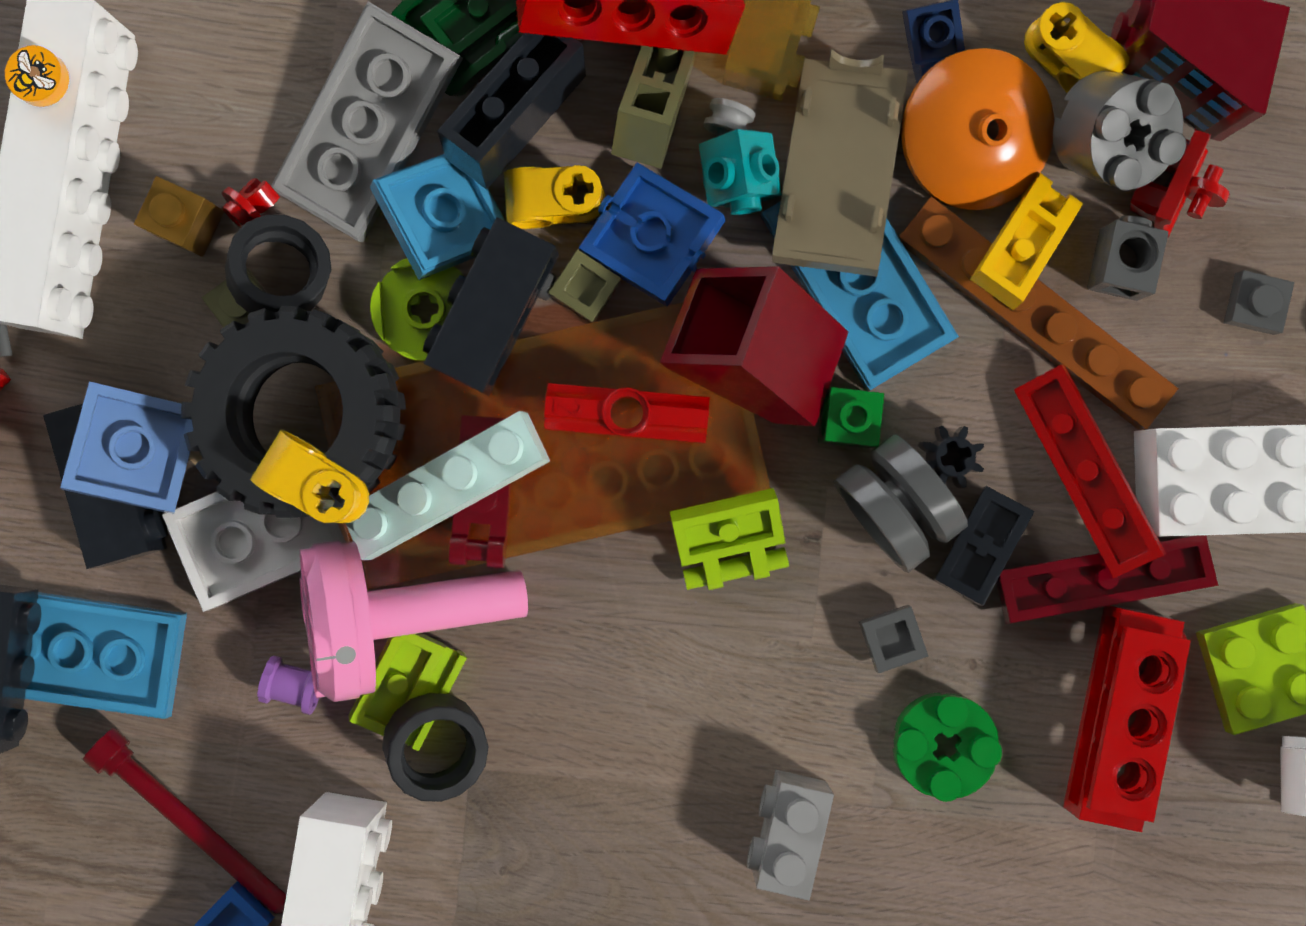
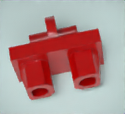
(1165, 203)

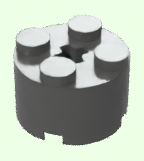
(1120, 129)

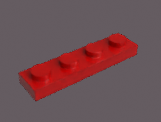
(1089, 471)

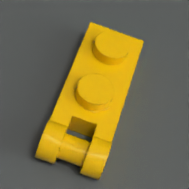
(1026, 242)

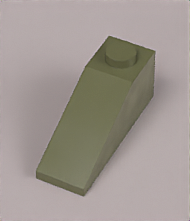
(652, 104)

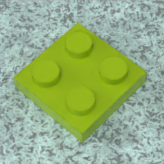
(1258, 667)

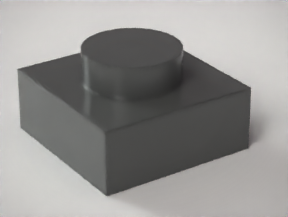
(1259, 302)
(893, 638)

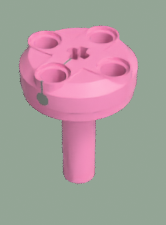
(347, 619)

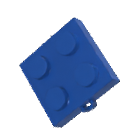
(652, 233)

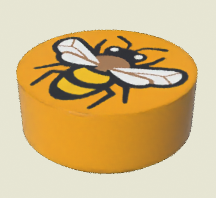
(36, 76)

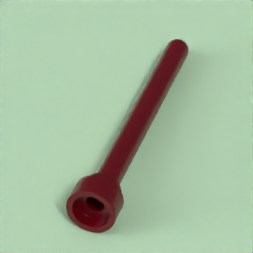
(114, 757)

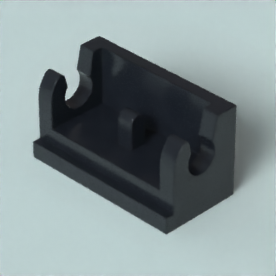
(984, 546)

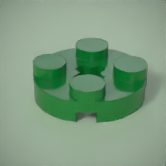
(976, 748)

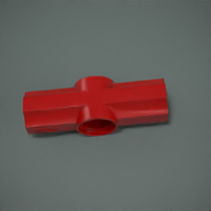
(590, 412)

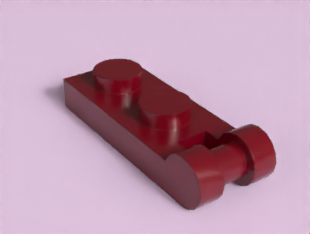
(489, 510)

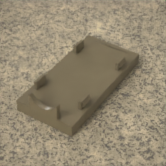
(840, 165)

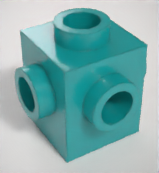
(740, 170)

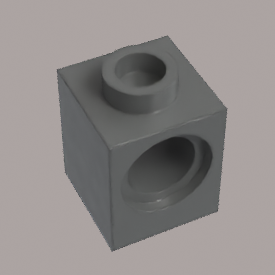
(1108, 271)

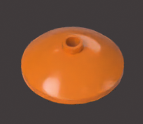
(948, 126)

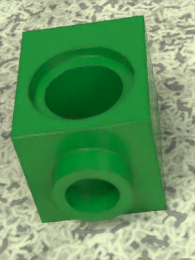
(851, 418)

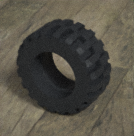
(242, 364)

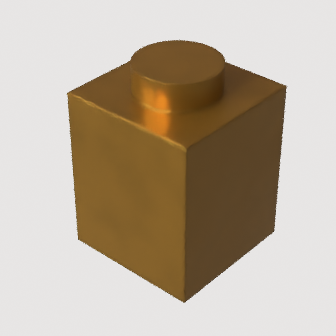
(179, 216)

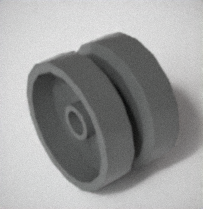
(901, 502)

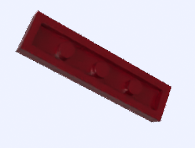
(1088, 584)

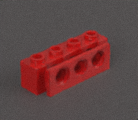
(668, 24)
(1111, 697)

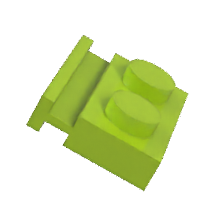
(406, 670)

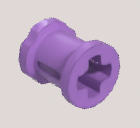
(287, 685)

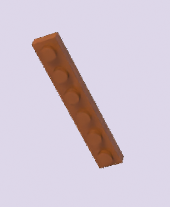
(1042, 319)

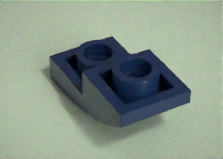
(933, 34)

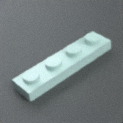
(448, 485)

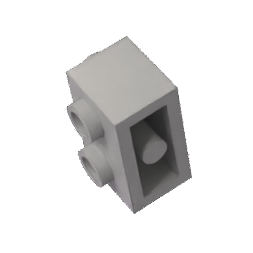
(791, 834)

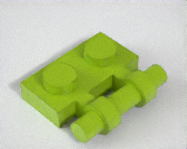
(727, 529)

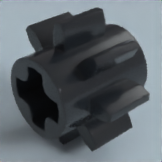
(962, 465)

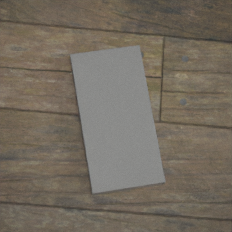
(365, 120)

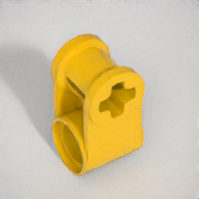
(1078, 48)
(544, 196)
(304, 477)

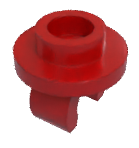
(249, 202)

